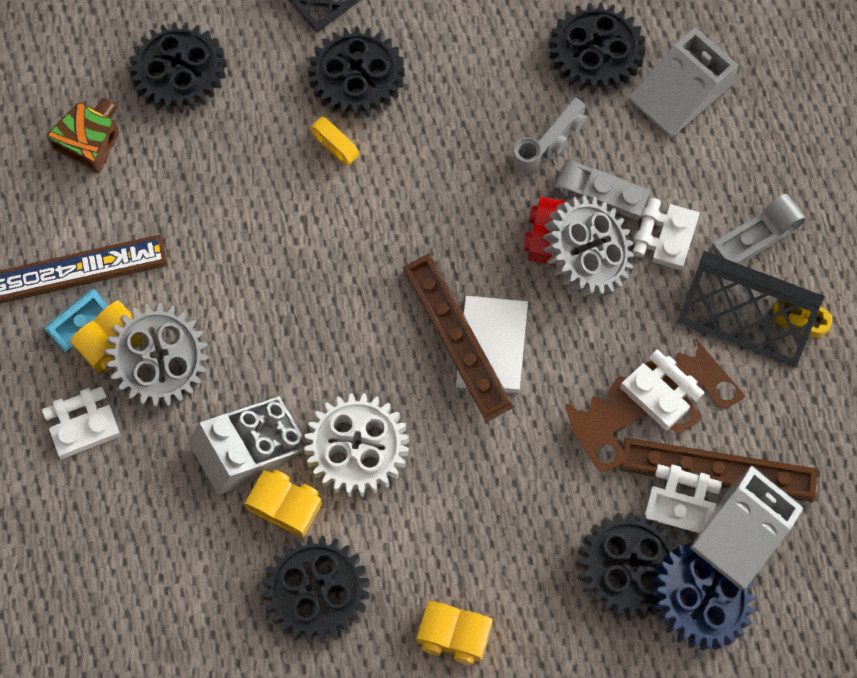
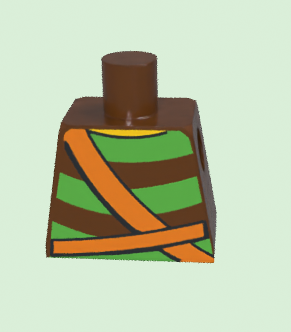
(86, 134)

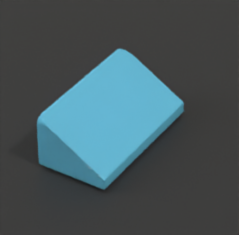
(74, 318)

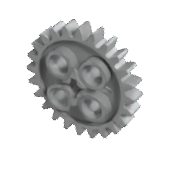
(581, 223)
(128, 360)

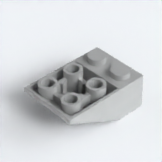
(685, 82)
(245, 443)
(746, 527)

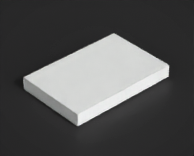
(501, 333)

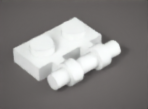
(674, 238)
(655, 396)
(85, 430)
(679, 509)

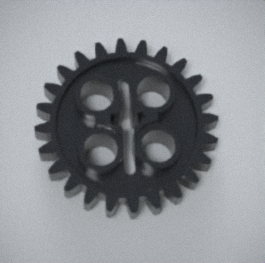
(597, 47)
(177, 67)
(337, 87)
(628, 537)
(343, 578)

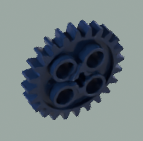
(727, 612)

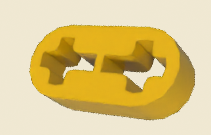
(334, 141)
(800, 317)

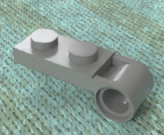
(552, 141)
(620, 194)
(760, 232)

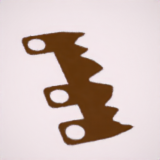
(604, 418)

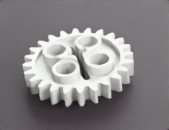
(352, 472)

